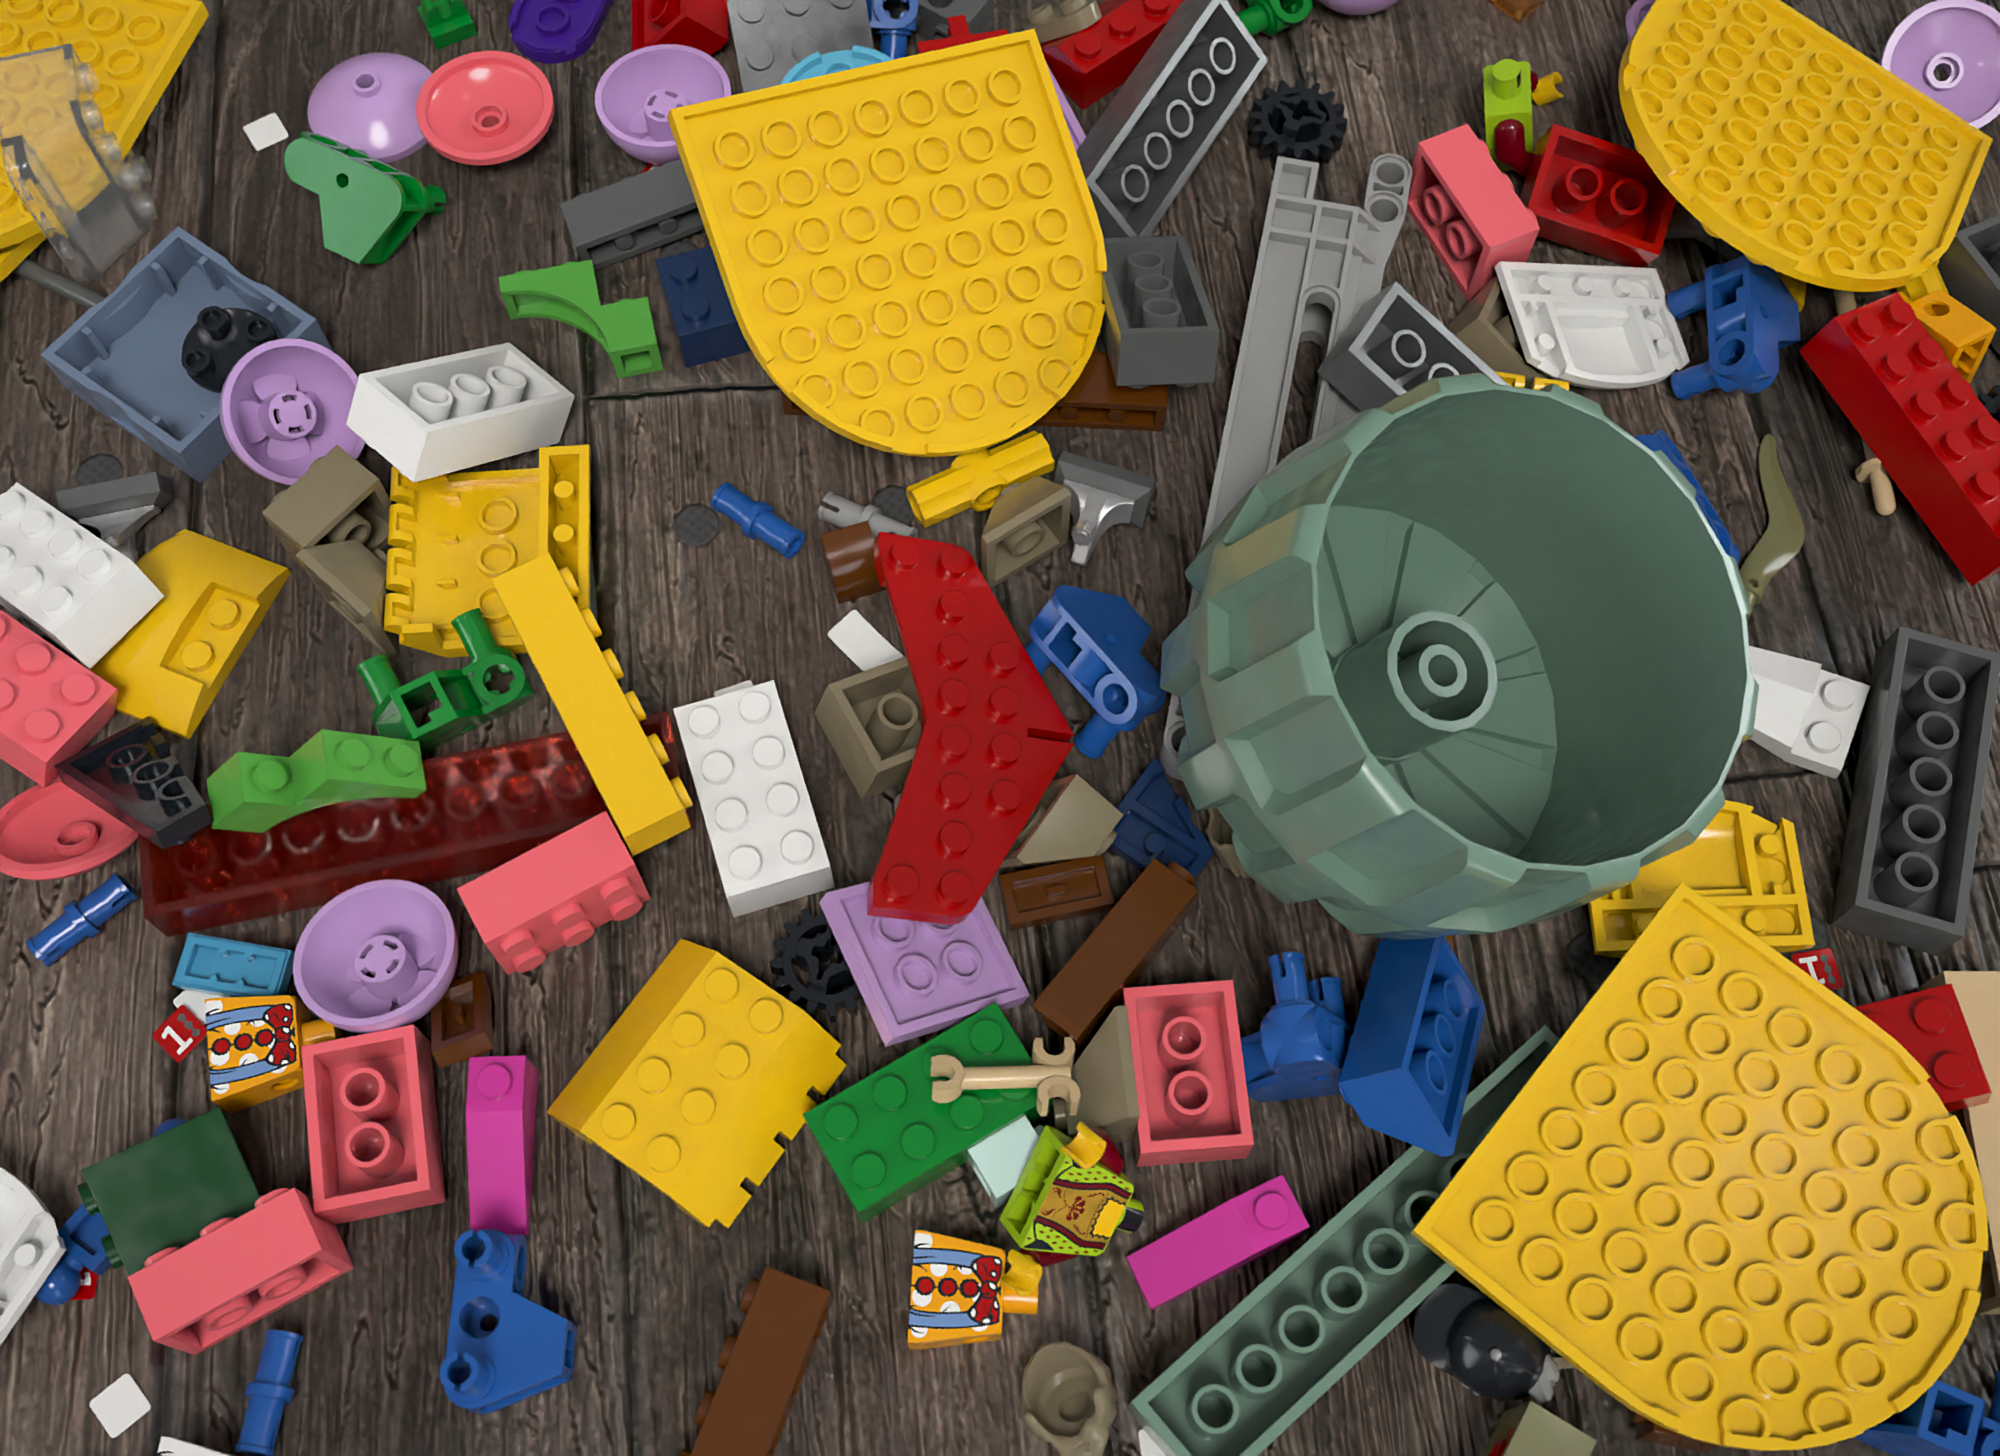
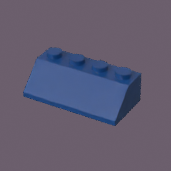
(1414, 1044)

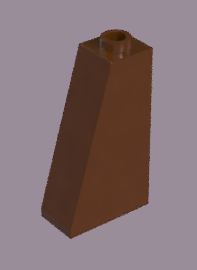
(1117, 952)

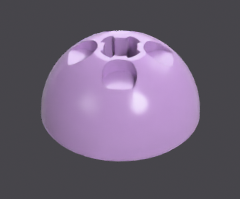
(644, 87)
(311, 395)
(376, 956)

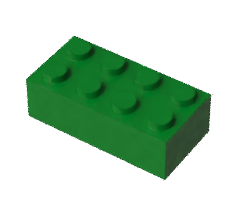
(890, 1136)

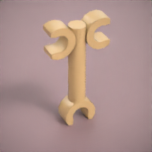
(1047, 1073)

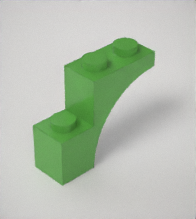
(574, 297)
(332, 767)

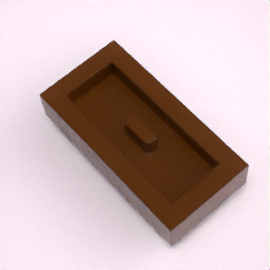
(1056, 892)
(462, 1021)

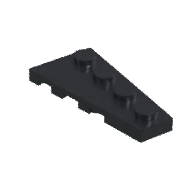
(138, 784)

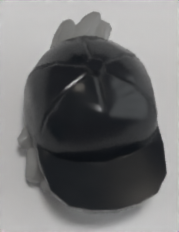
(1483, 1346)

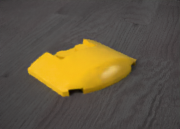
(194, 634)
(1735, 864)

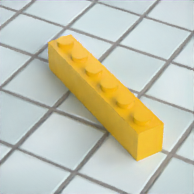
(592, 705)

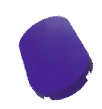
(556, 28)

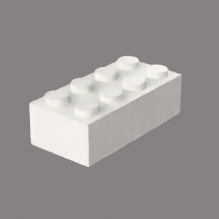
(458, 410)
(67, 579)
(754, 798)

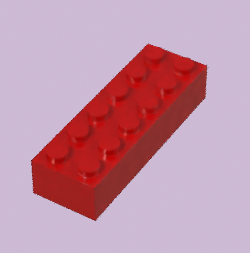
(1919, 424)

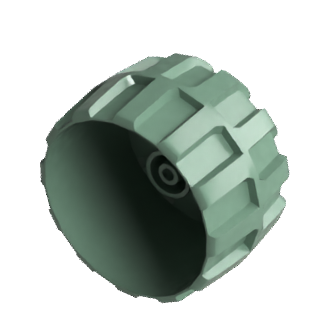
(1462, 663)

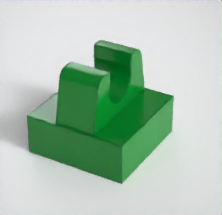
(446, 21)

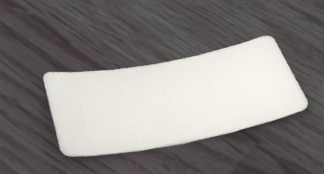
(862, 642)

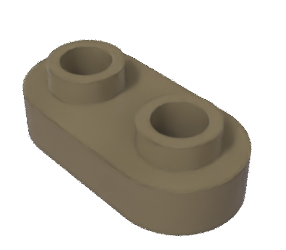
(1064, 20)

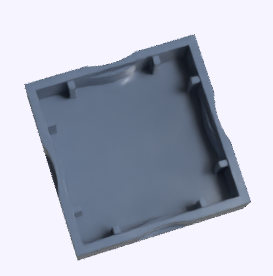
(130, 345)

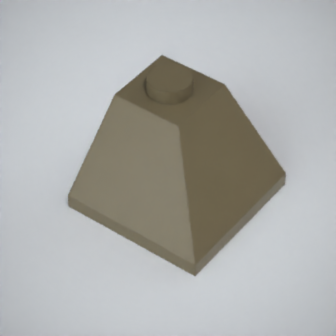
(1490, 333)
(1024, 527)
(354, 586)
(1065, 825)
(1105, 1083)

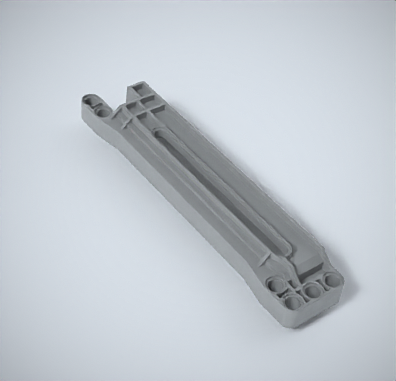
(1308, 284)

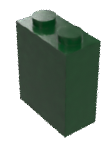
(168, 1189)

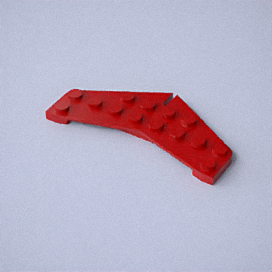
(984, 739)

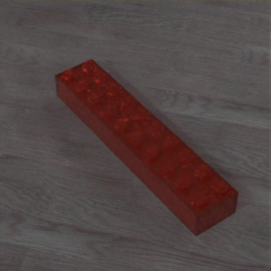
(470, 820)

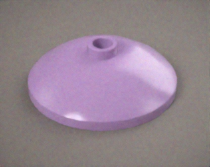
(1964, 42)
(371, 105)

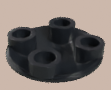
(220, 341)

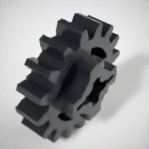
(1297, 123)
(806, 954)

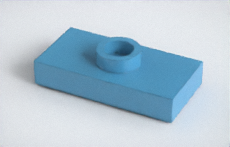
(233, 967)

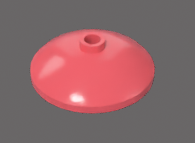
(485, 108)
(58, 834)

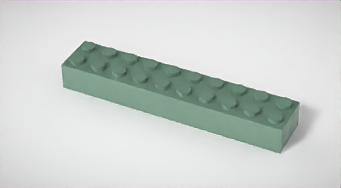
(1324, 1302)

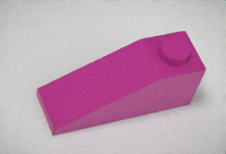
(501, 1142)
(1218, 1242)

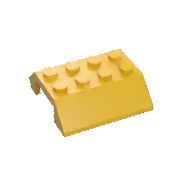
(476, 526)
(701, 1082)

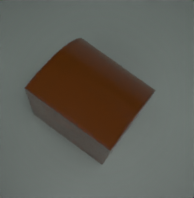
(850, 561)

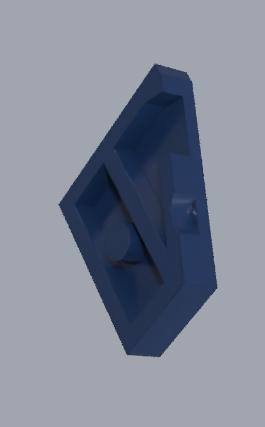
(1158, 826)

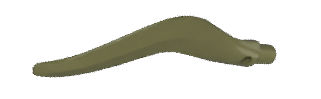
(1784, 529)

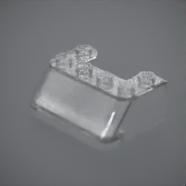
(67, 163)

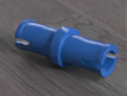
(758, 520)
(82, 919)
(269, 1393)

